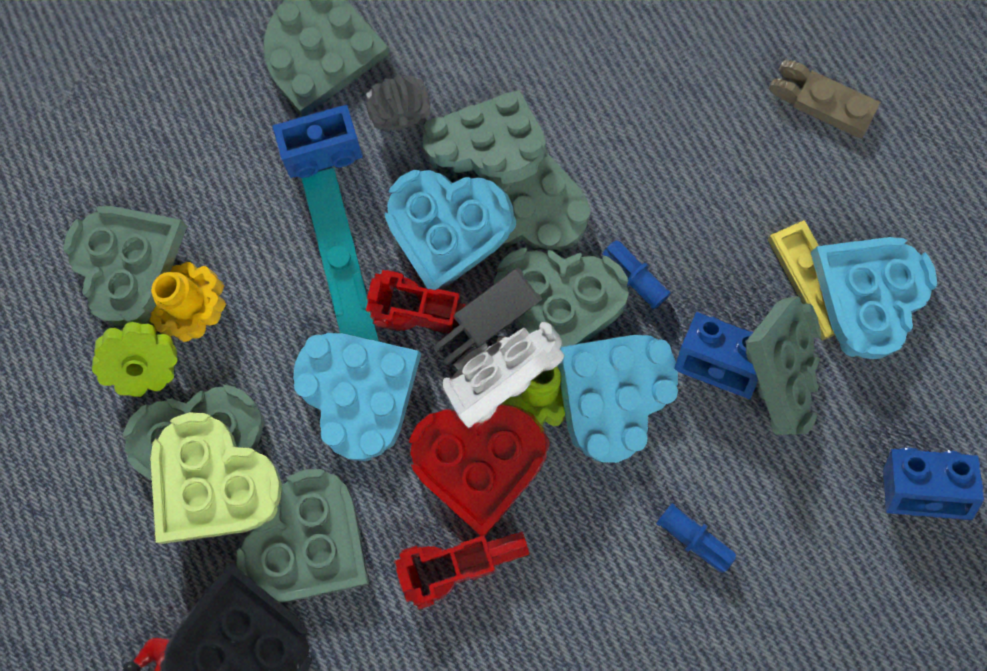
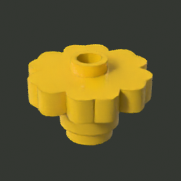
(186, 301)

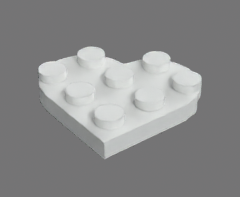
(500, 371)

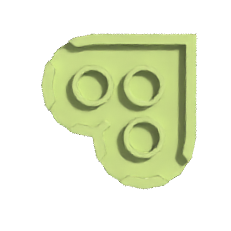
(207, 483)

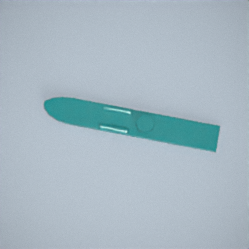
(338, 255)

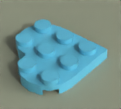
(447, 224)
(872, 292)
(358, 388)
(612, 390)

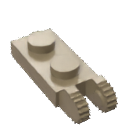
(825, 98)

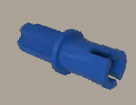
(638, 275)
(697, 538)

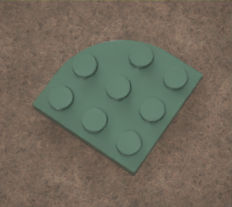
(318, 50)

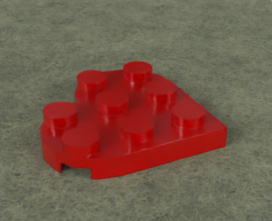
(482, 466)

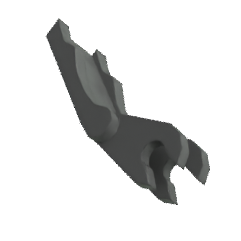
(491, 313)

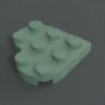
(489, 137)
(547, 208)
(121, 258)
(577, 292)
(785, 364)
(223, 403)
(310, 542)

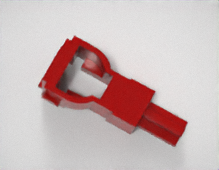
(435, 309)
(470, 559)

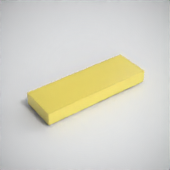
(793, 252)

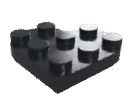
(238, 630)

